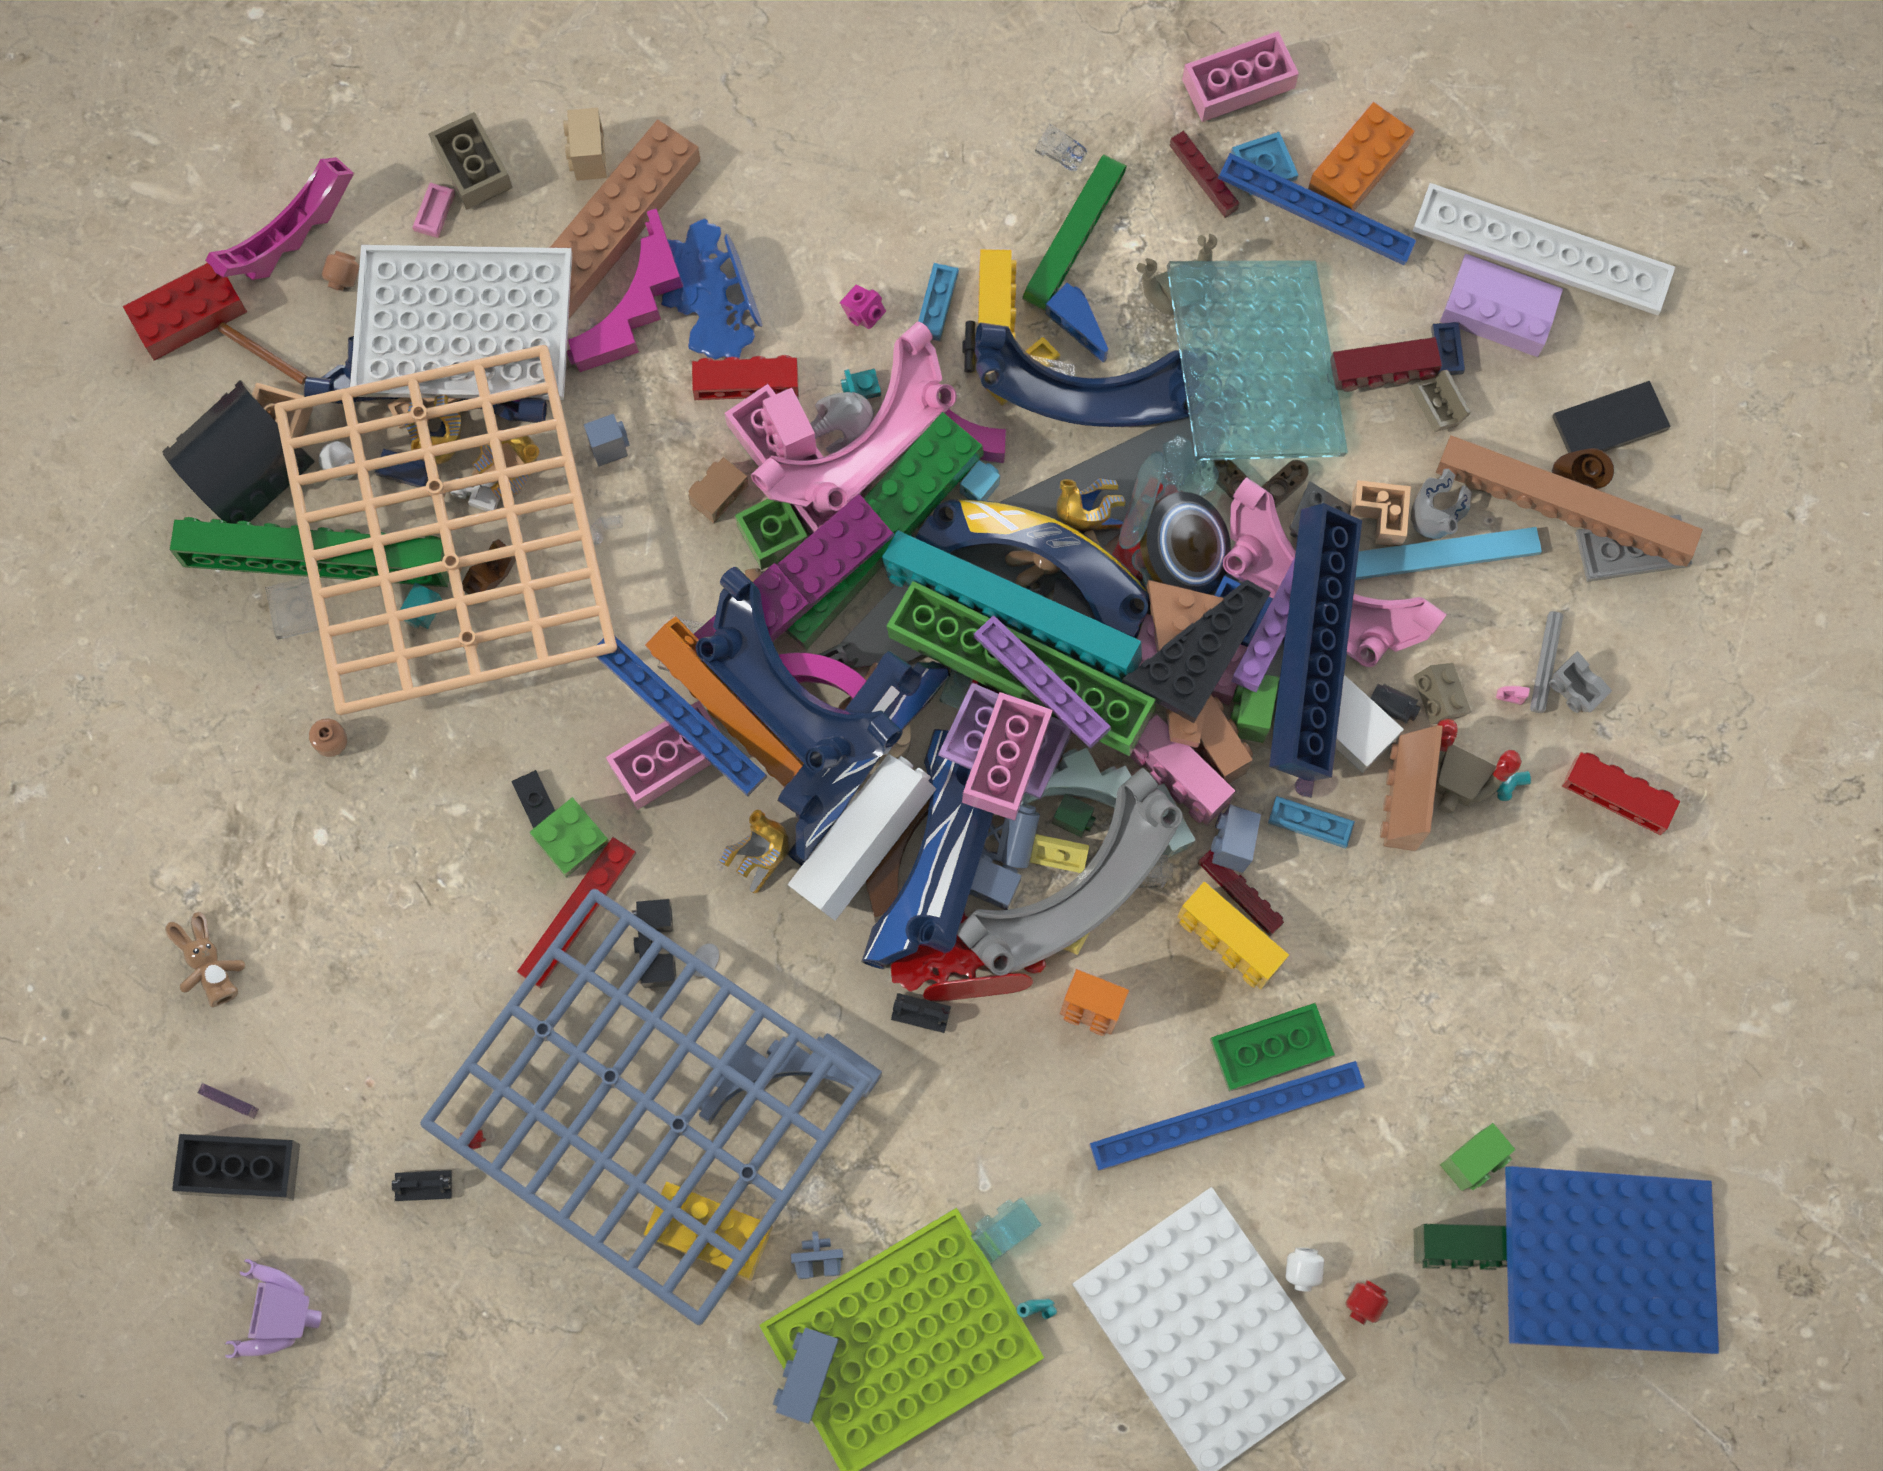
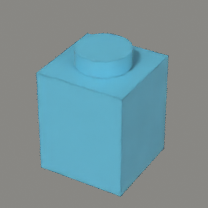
(980, 482)

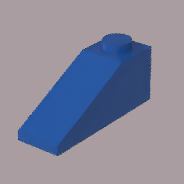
(1074, 315)

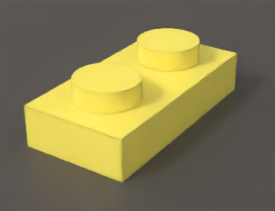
(1059, 853)

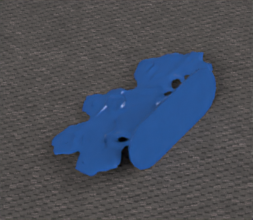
(706, 289)

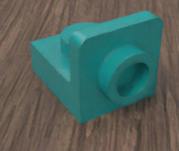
(862, 382)

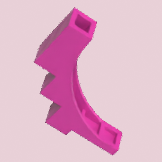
(286, 232)

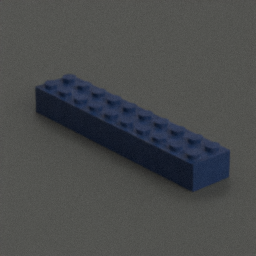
(1316, 643)

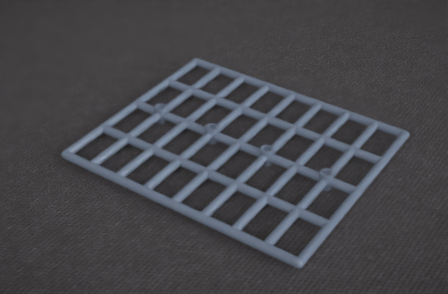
(679, 1124)

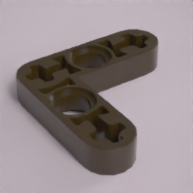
(1286, 471)

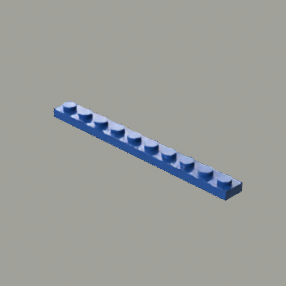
(1226, 1115)

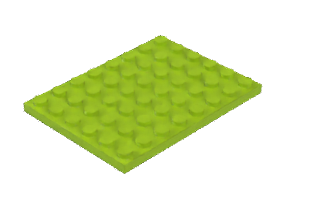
(916, 1341)

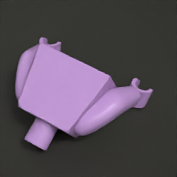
(277, 1314)

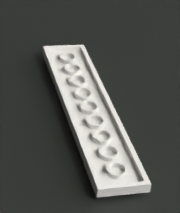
(1544, 249)

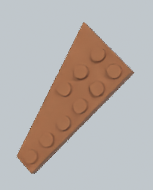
(1172, 612)

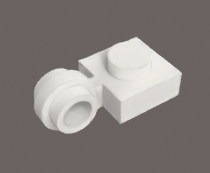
(481, 496)

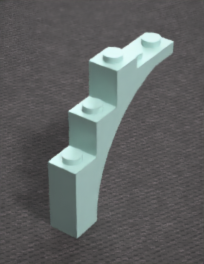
(1081, 777)

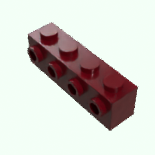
(1385, 364)

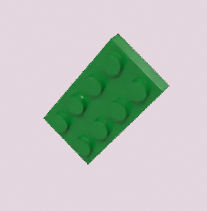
(1272, 1047)

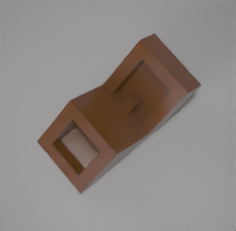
(488, 574)

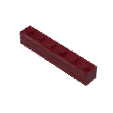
(1204, 174)
(1242, 894)

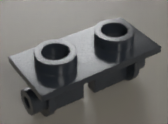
(920, 1013)
(422, 1185)

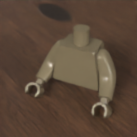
(1157, 287)

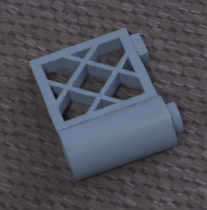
(1016, 838)

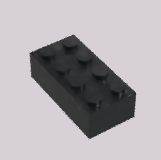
(236, 1167)

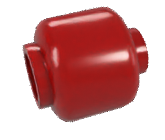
(1367, 1302)

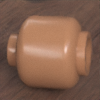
(340, 270)
(328, 737)

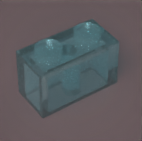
(1005, 1230)

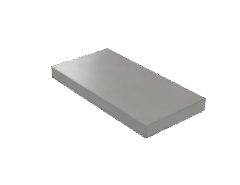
(1608, 559)

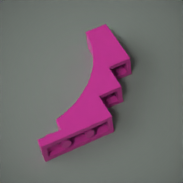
(613, 336)

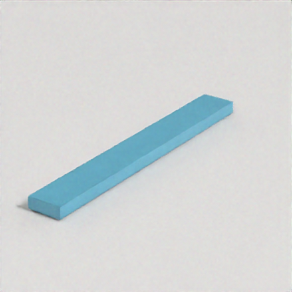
(1448, 553)

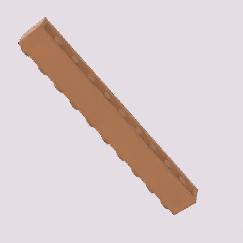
(1570, 501)

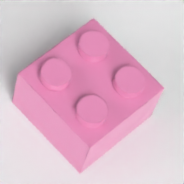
(788, 426)

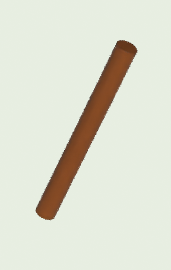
(262, 353)

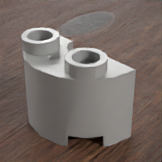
(1579, 684)

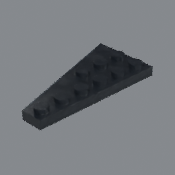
(1195, 659)

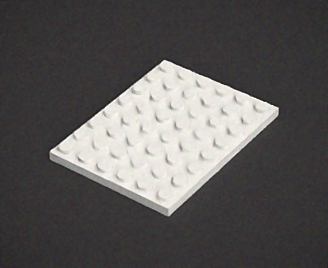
(457, 306)
(1208, 1332)

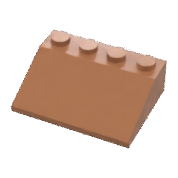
(1411, 788)

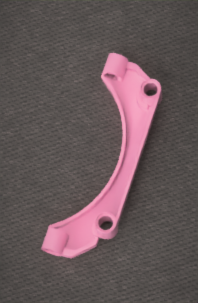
(904, 416)
(1268, 555)

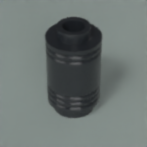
(1396, 703)

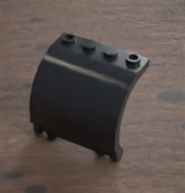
(234, 457)

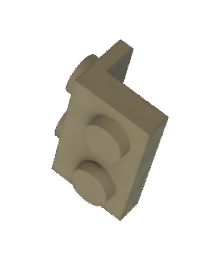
(1441, 401)
(1441, 692)

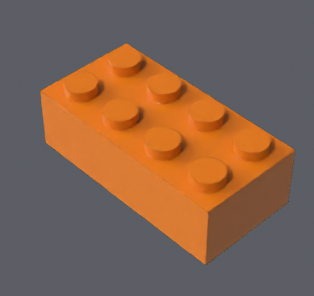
(1361, 157)

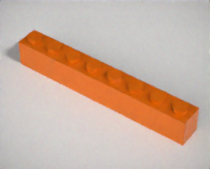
(677, 651)

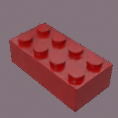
(183, 310)

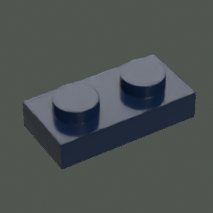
(1449, 347)

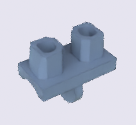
(804, 1261)

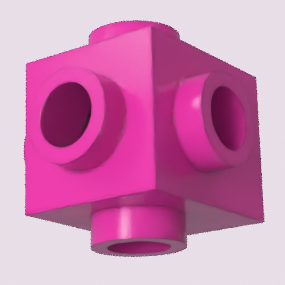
(863, 306)

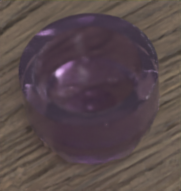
(1304, 787)

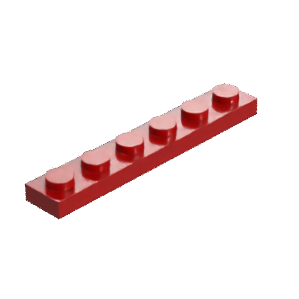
(600, 876)

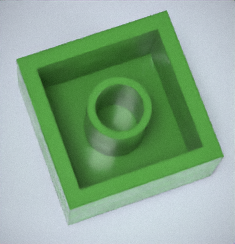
(770, 531)
(1254, 709)
(569, 837)
(1481, 1154)

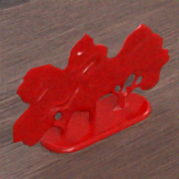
(918, 968)

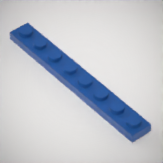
(1317, 209)
(683, 718)

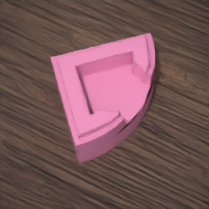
(1513, 694)

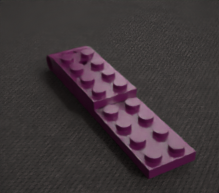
(816, 566)

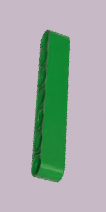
(1074, 232)

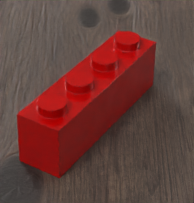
(742, 377)
(1621, 793)

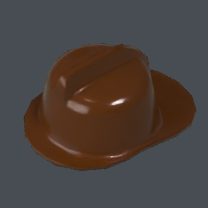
(1586, 467)

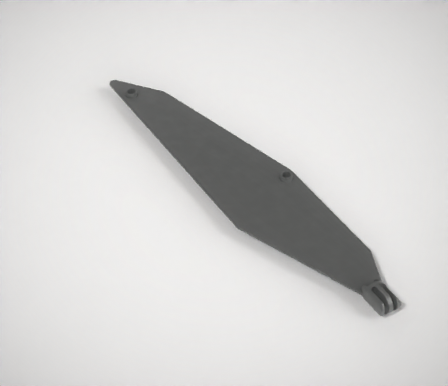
(1122, 463)

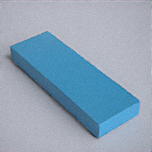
(938, 299)
(1311, 822)

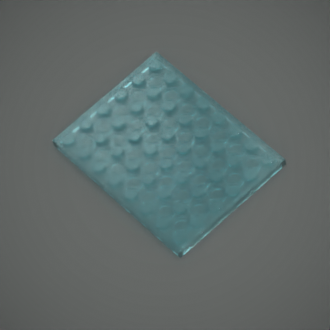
(1256, 359)

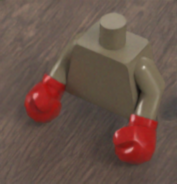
(1466, 777)

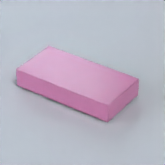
(434, 210)

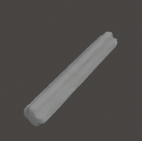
(1546, 662)

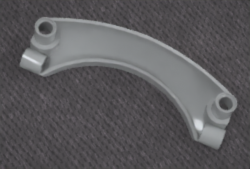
(1121, 864)

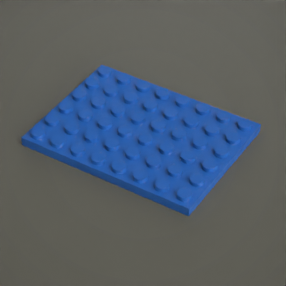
(1610, 1261)

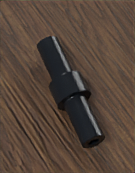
(968, 346)

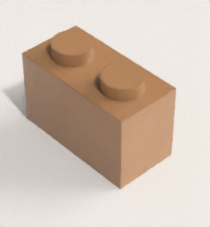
(717, 489)

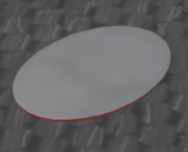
(709, 955)

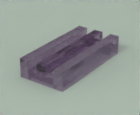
(228, 1101)

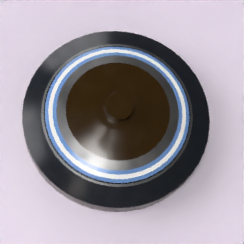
(1186, 543)

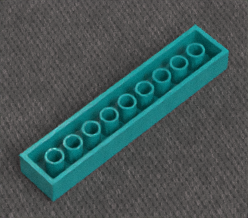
(1013, 606)

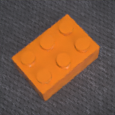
(1093, 1003)

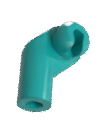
(1507, 787)

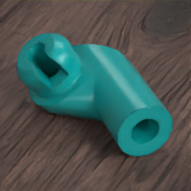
(1032, 1307)

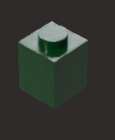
(1074, 816)

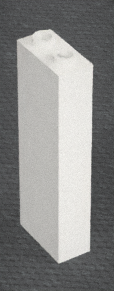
(1362, 726)
(862, 835)

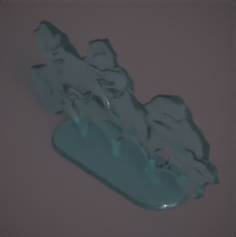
(1188, 476)

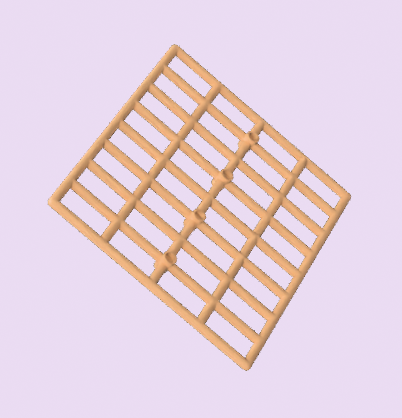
(450, 562)

